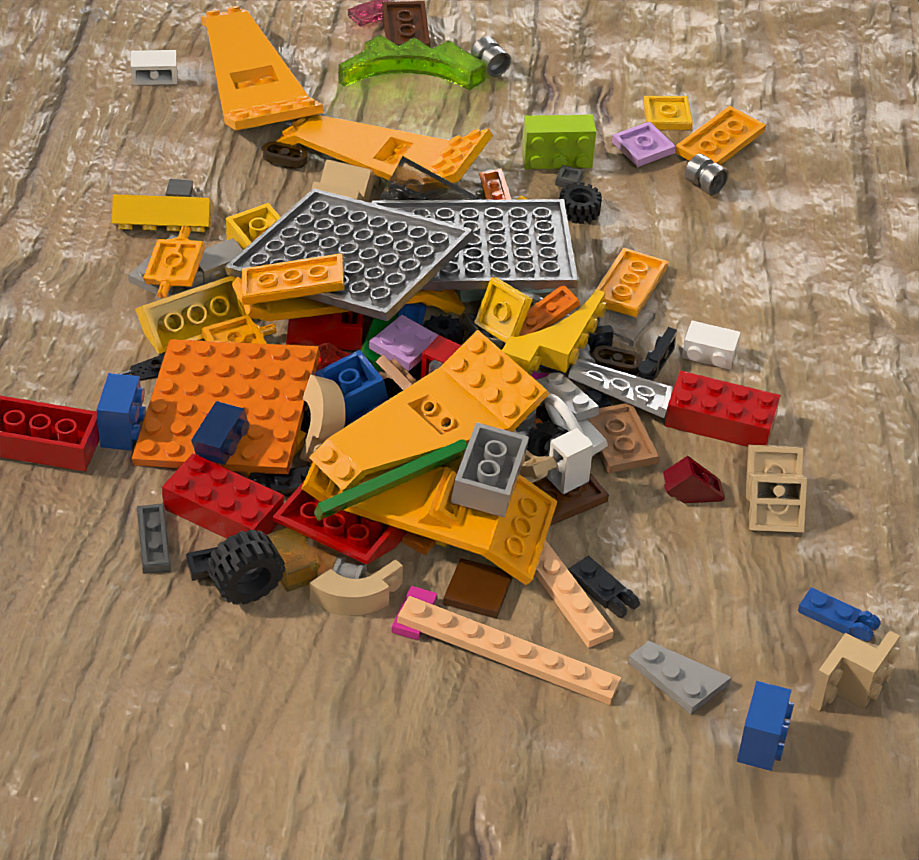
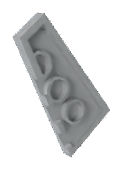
(626, 387)

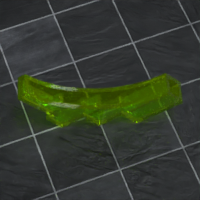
(414, 57)

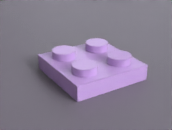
(643, 144)
(403, 341)

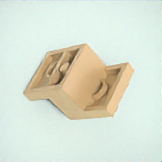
(347, 180)
(776, 488)
(855, 671)

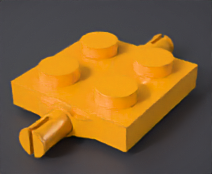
(174, 262)
(238, 330)

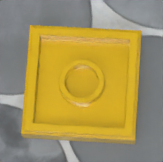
(668, 112)
(502, 310)

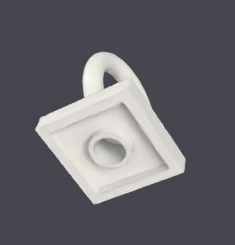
(554, 406)

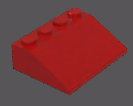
(343, 531)

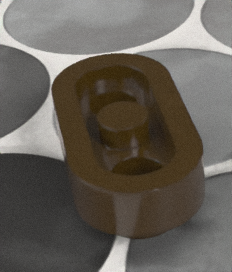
(285, 154)
(617, 359)

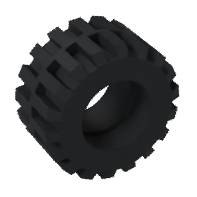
(245, 567)

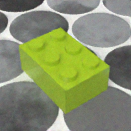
(558, 141)

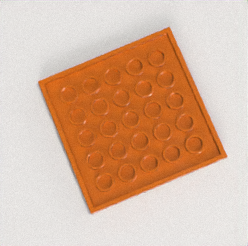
(252, 376)

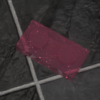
(366, 12)

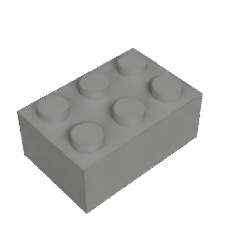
(489, 469)

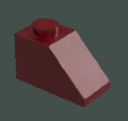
(692, 482)

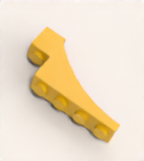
(560, 343)

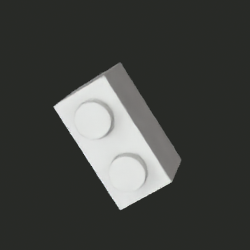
(154, 67)
(711, 345)
(573, 460)

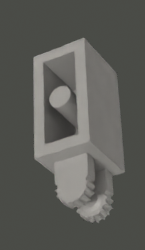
(214, 262)

